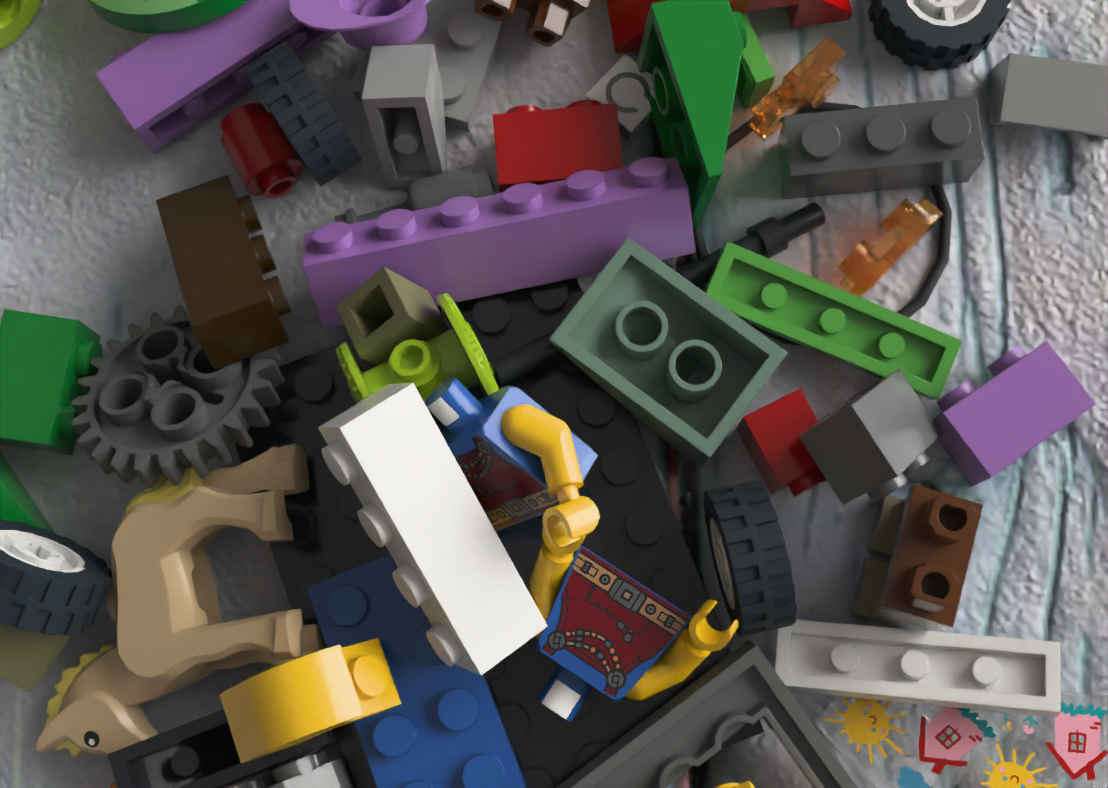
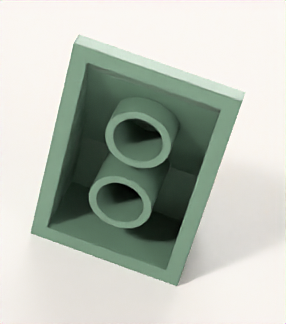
(667, 351)

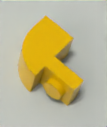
(308, 698)

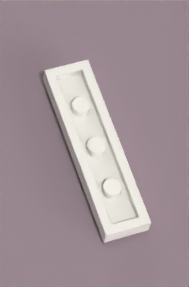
(921, 667)

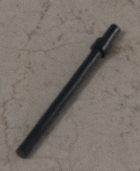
(764, 238)

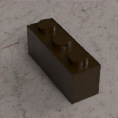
(224, 271)

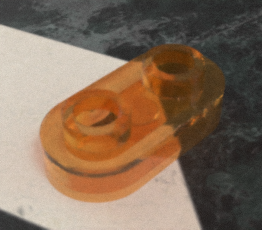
(904, 229)

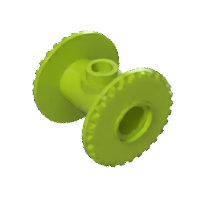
(425, 362)

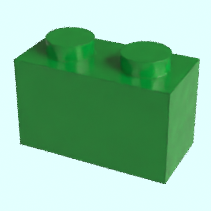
(39, 378)

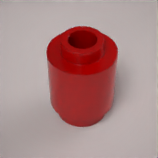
(260, 151)

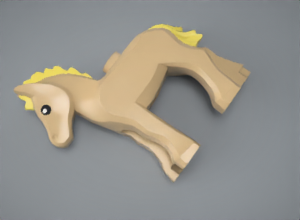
(170, 603)

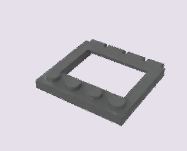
(704, 717)

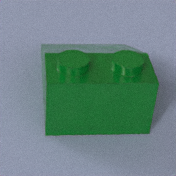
(694, 68)

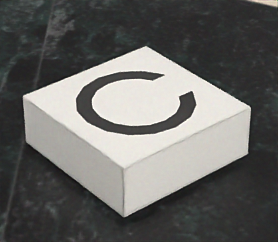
(625, 86)

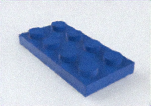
(447, 717)

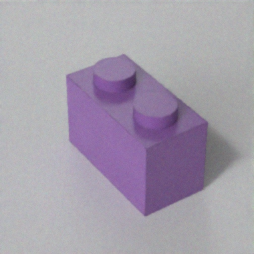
(1010, 413)

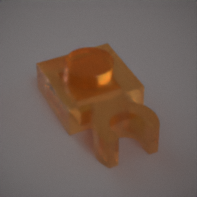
(808, 82)

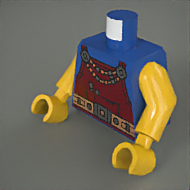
(518, 459)
(612, 631)

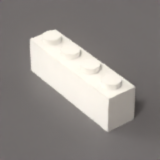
(432, 527)

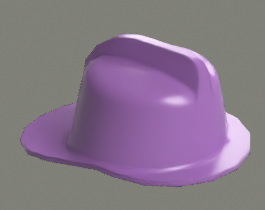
(365, 21)

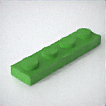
(831, 320)

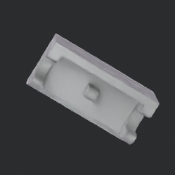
(1050, 95)

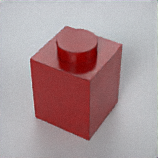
(775, 444)

